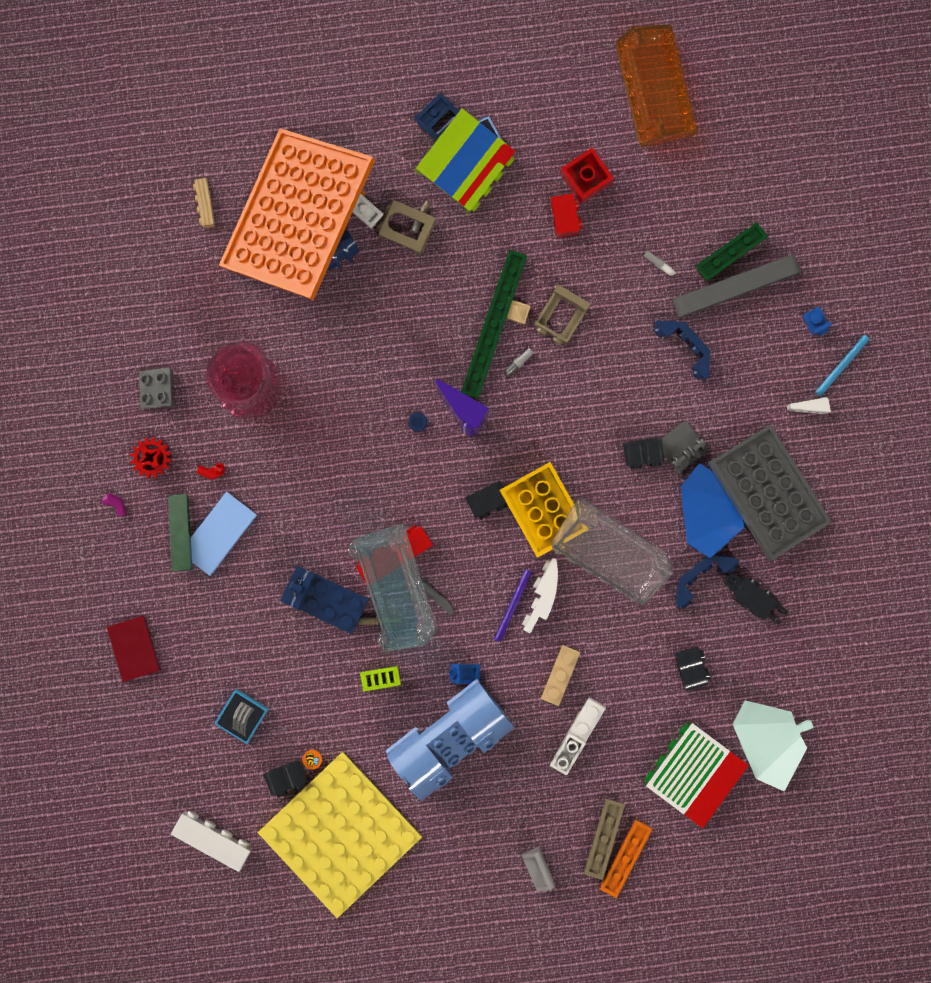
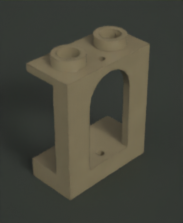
(415, 245)
(569, 297)

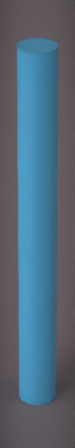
(842, 365)

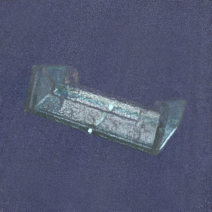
(395, 588)

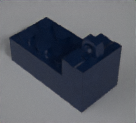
(324, 599)

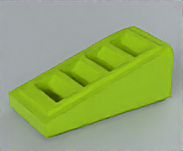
(396, 676)

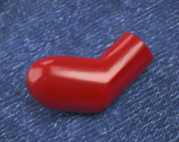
(213, 472)

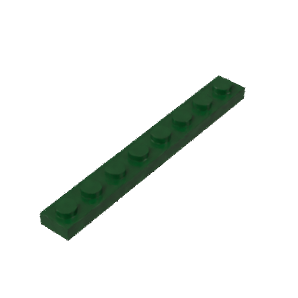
(493, 324)

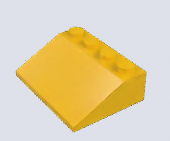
(539, 506)

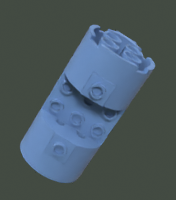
(427, 756)

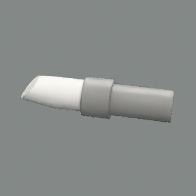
(659, 263)

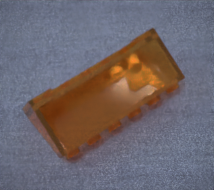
(655, 85)

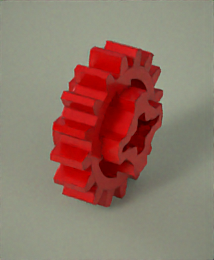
(158, 452)

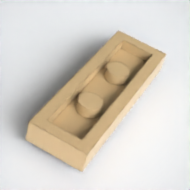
(560, 675)

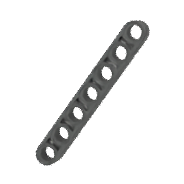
(736, 286)

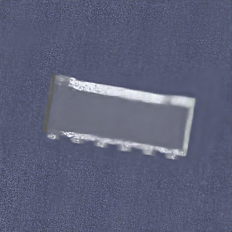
(612, 552)

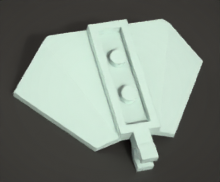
(770, 742)

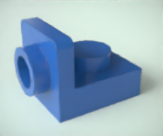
(816, 322)
(464, 673)

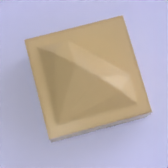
(518, 312)

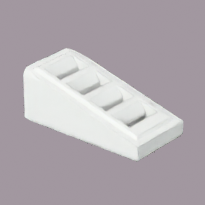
(817, 406)

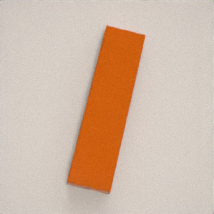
(625, 858)

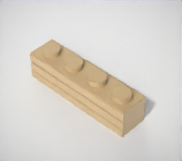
(204, 201)

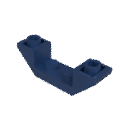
(667, 328)
(683, 595)

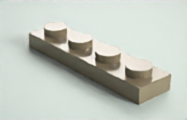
(604, 839)

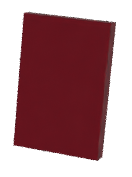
(133, 648)

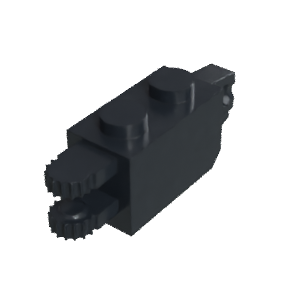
(753, 598)

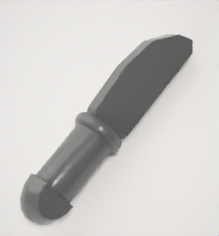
(444, 603)

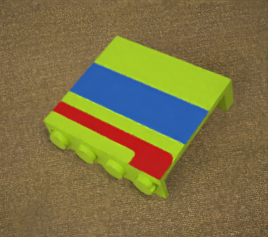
(466, 160)

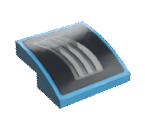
(241, 716)

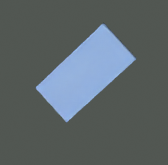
(220, 533)

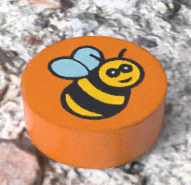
(312, 759)

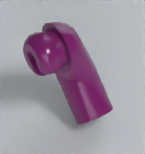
(115, 501)

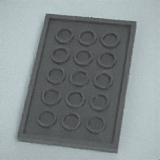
(769, 492)

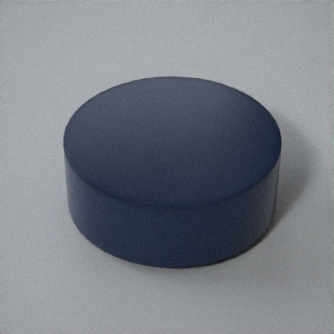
(417, 422)

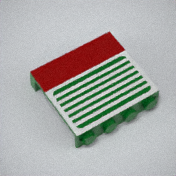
(695, 774)

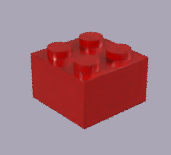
(586, 175)

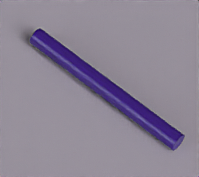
(512, 606)

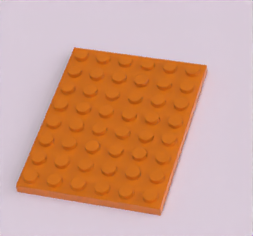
(297, 213)

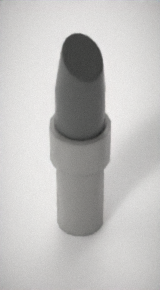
(518, 362)

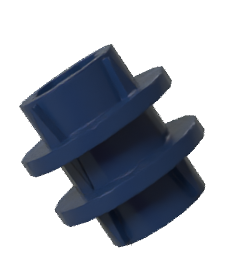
(346, 249)

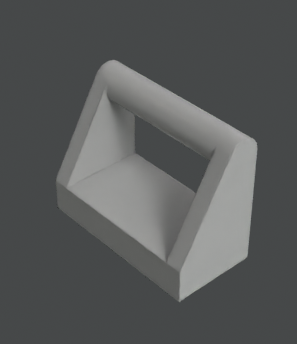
(538, 869)

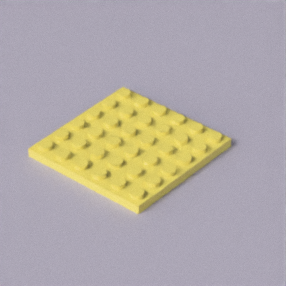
(340, 834)

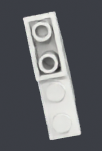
(546, 588)
(577, 736)

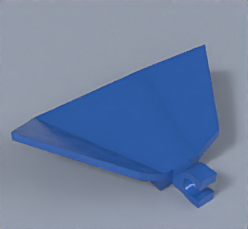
(708, 512)

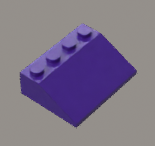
(466, 411)

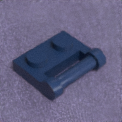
(433, 114)

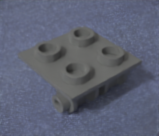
(156, 388)
(683, 446)

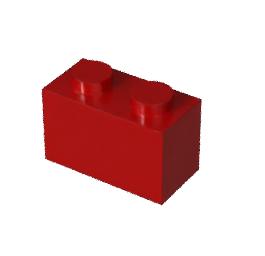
(565, 216)

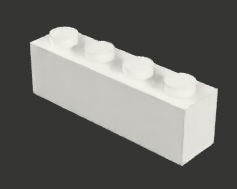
(211, 840)

